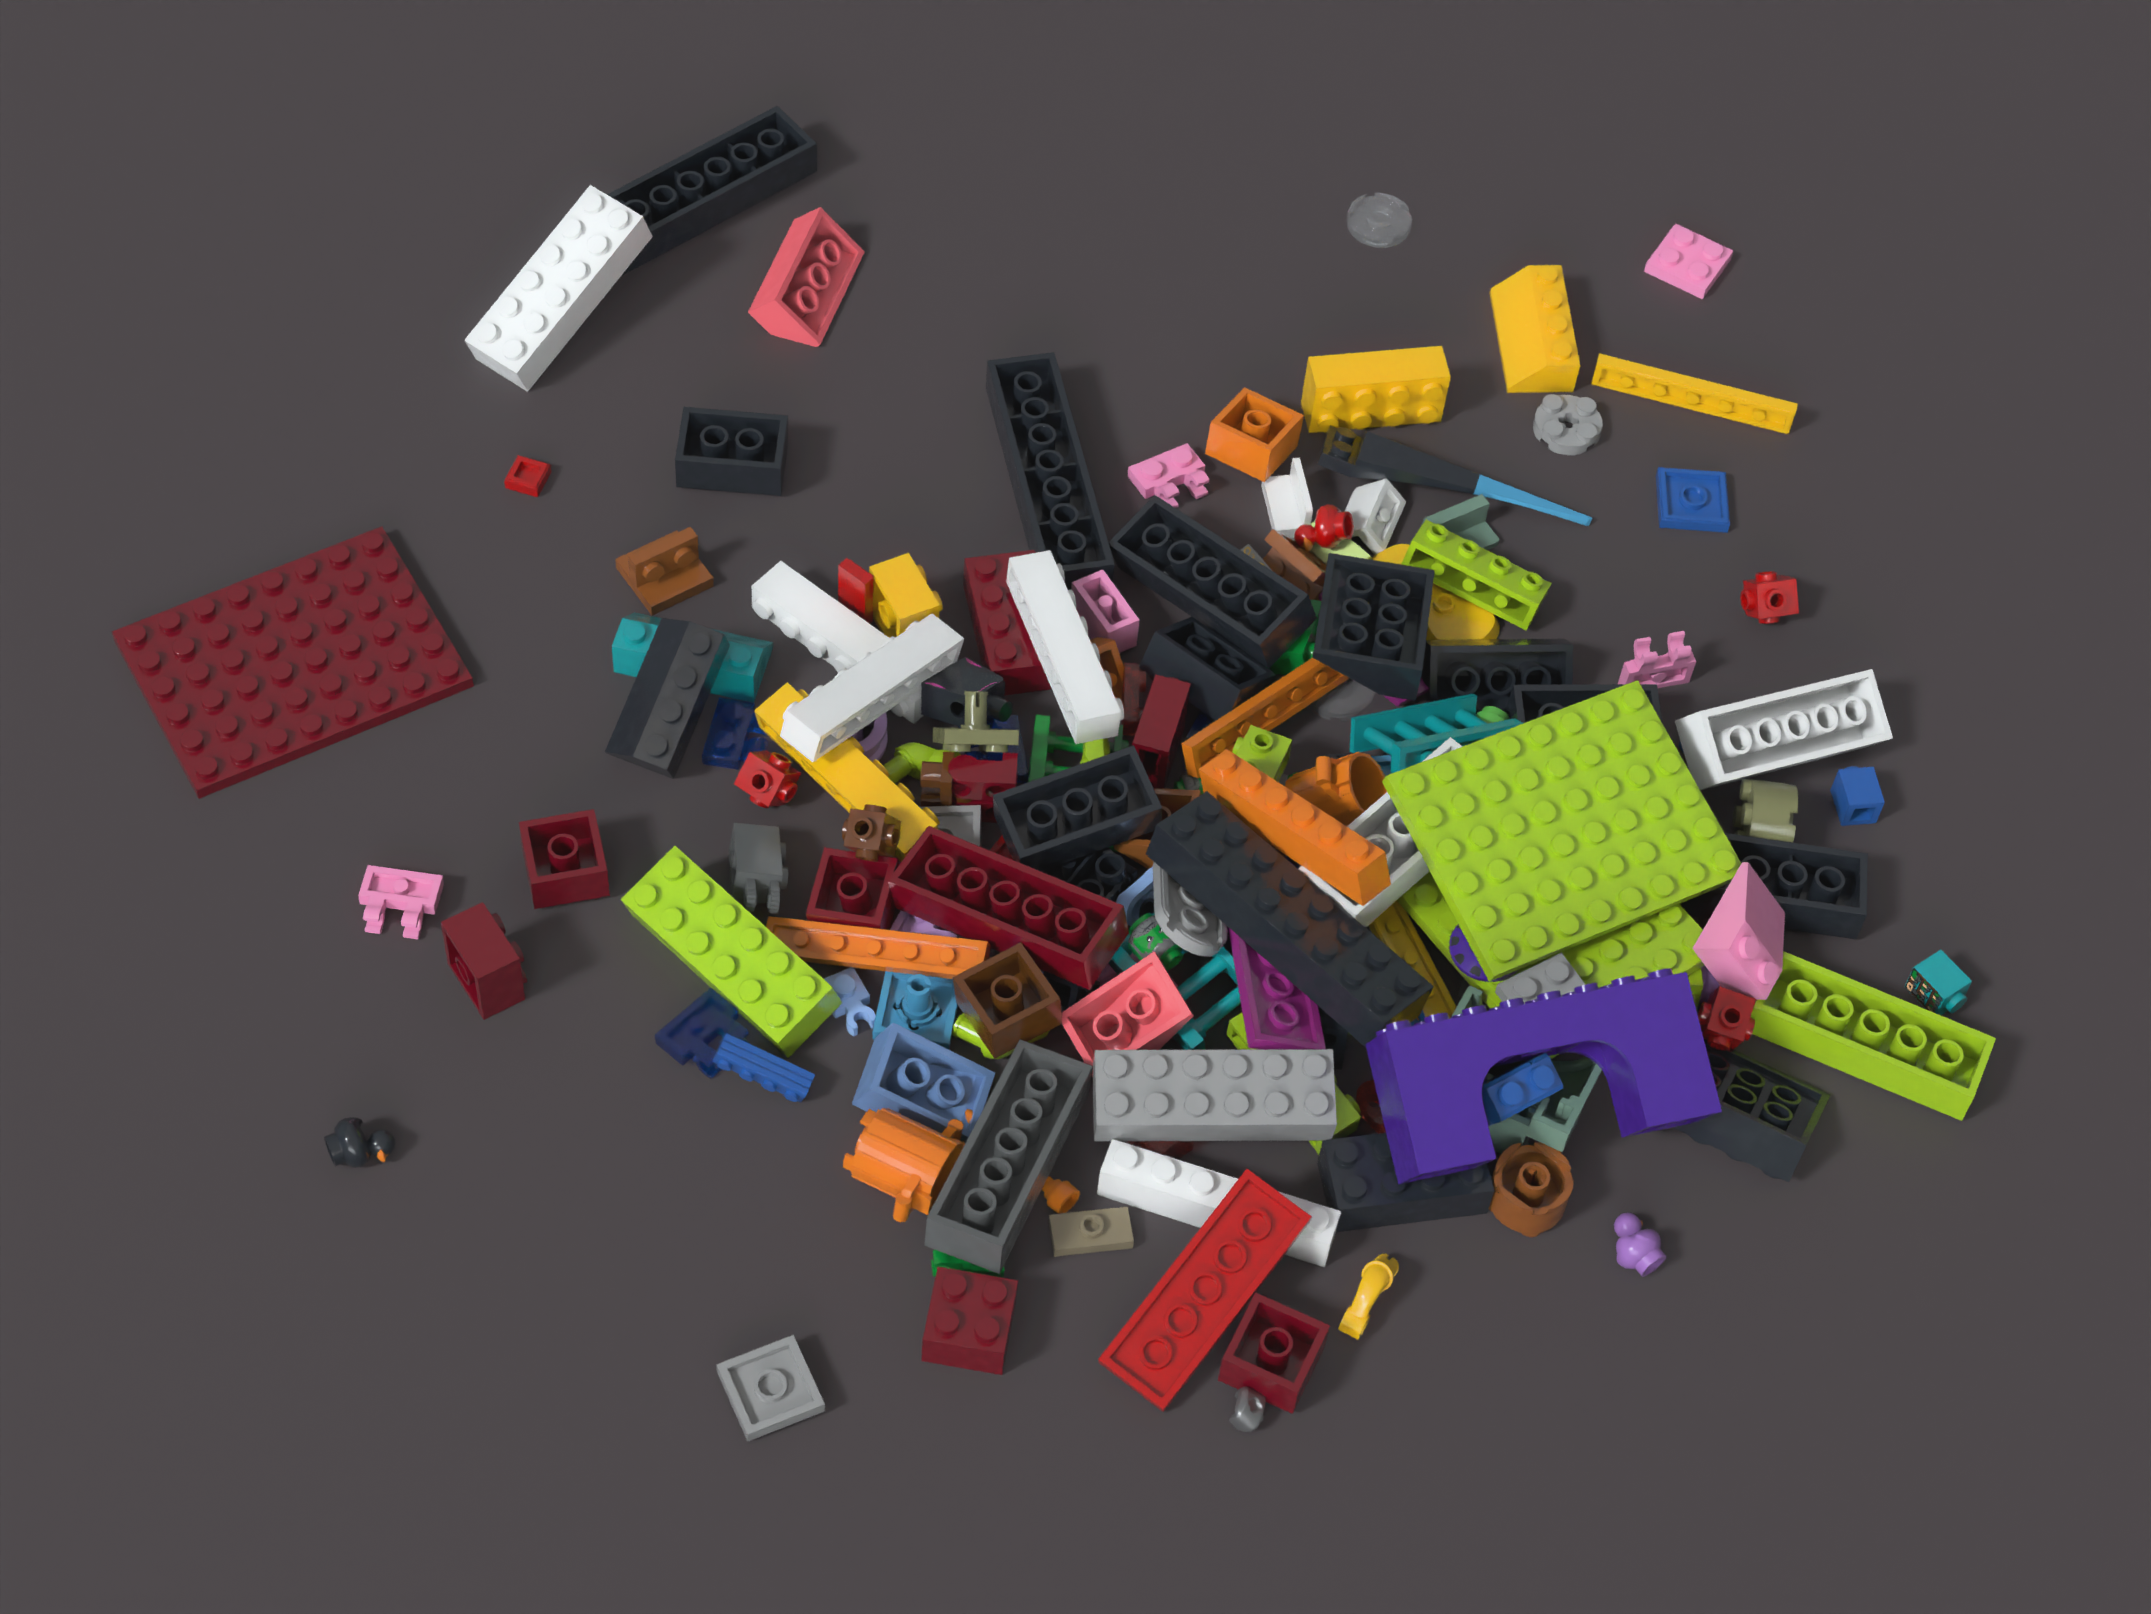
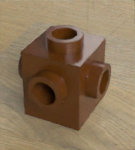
(871, 833)

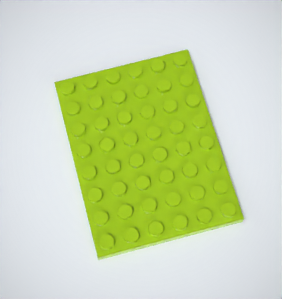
(1562, 829)

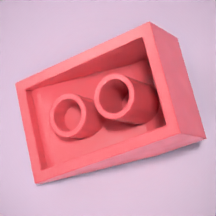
(1129, 1012)

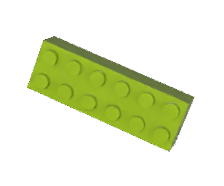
(731, 951)
(1874, 1036)

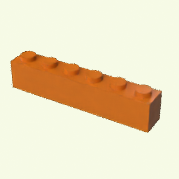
(1297, 827)

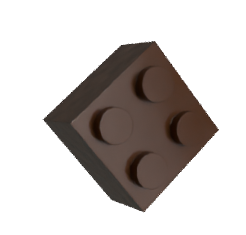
(1007, 1000)

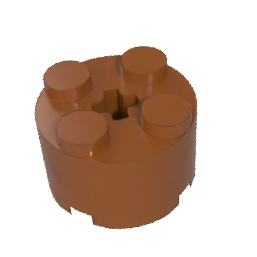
(1531, 1188)

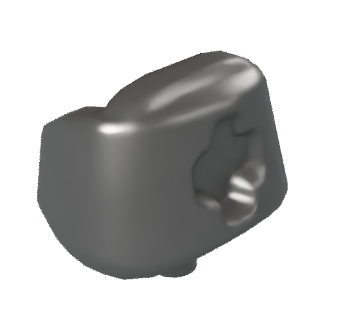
(1248, 1410)

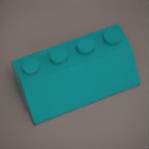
(737, 677)

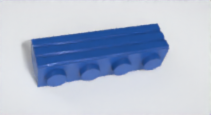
(763, 1068)

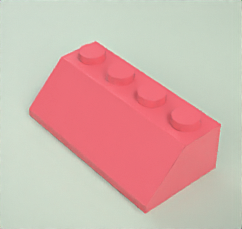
(807, 279)

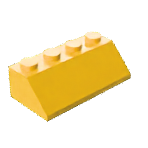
(1535, 331)

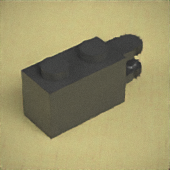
(757, 865)

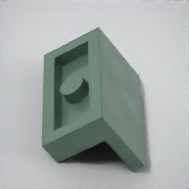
(1468, 521)

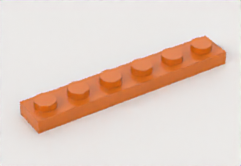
(1263, 710)
(879, 948)

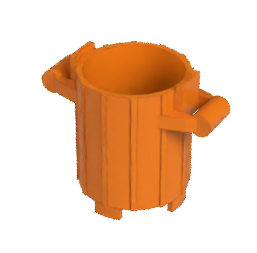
(1341, 785)
(904, 1159)

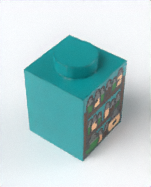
(1938, 984)

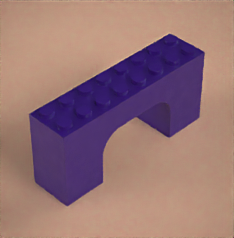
(1633, 1029)

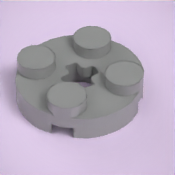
(1567, 408)

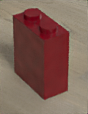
(1162, 727)

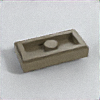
(1091, 1231)

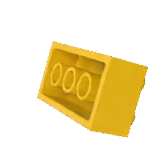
(1375, 389)

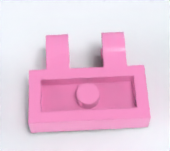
(1168, 470)
(1664, 670)
(399, 890)

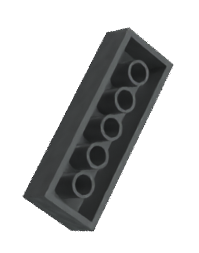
(1008, 1156)

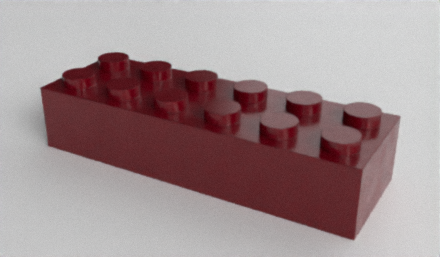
(1007, 904)

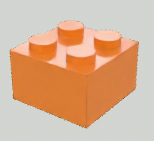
(1254, 434)

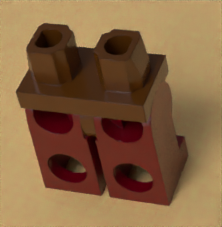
(967, 781)

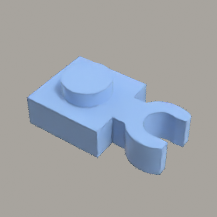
(853, 998)

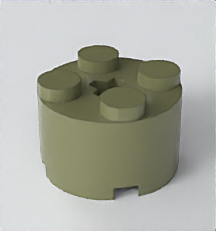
(1766, 810)

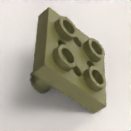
(975, 729)

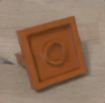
(1295, 564)
(666, 570)

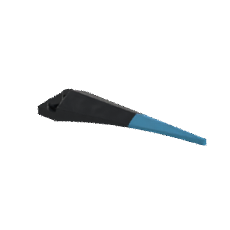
(1382, 458)

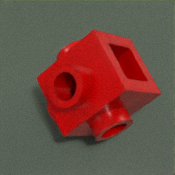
(1769, 597)
(768, 778)
(1726, 1018)

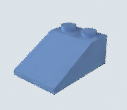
(922, 1081)

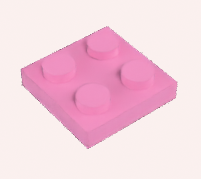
(1688, 261)

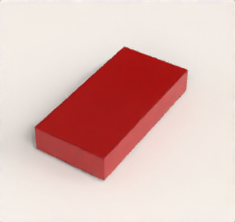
(856, 589)

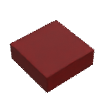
(527, 476)

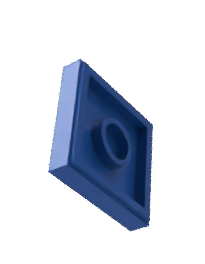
(1692, 500)

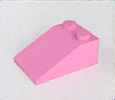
(1744, 937)

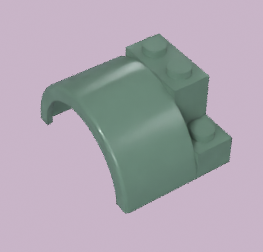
(1552, 1118)

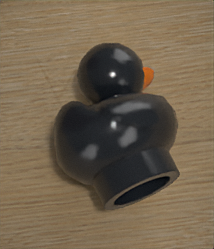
(350, 1145)

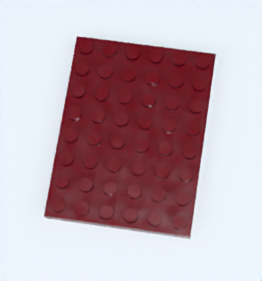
(291, 661)

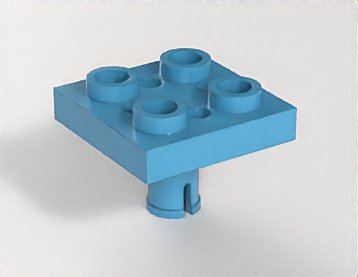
(918, 998)

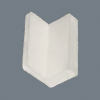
(1288, 500)
(1375, 513)

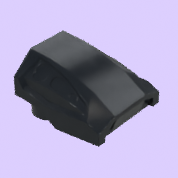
(1098, 873)

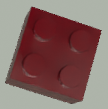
(564, 858)
(852, 890)
(484, 959)
(969, 1320)
(1274, 1352)

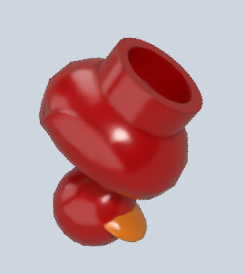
(1329, 529)

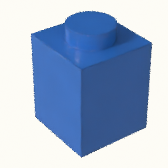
(1857, 796)

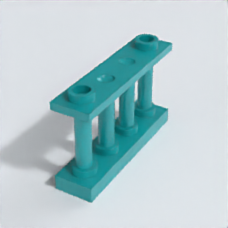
(1418, 730)
(1192, 1033)

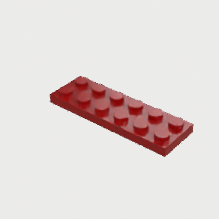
(1204, 1290)

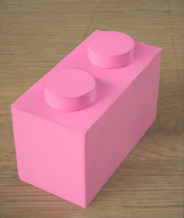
(1105, 610)

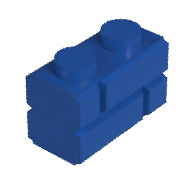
(1519, 1088)

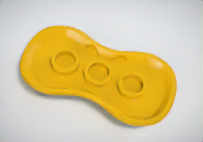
(1449, 614)

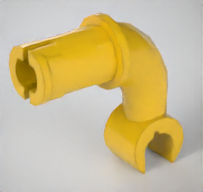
(1376, 1278)

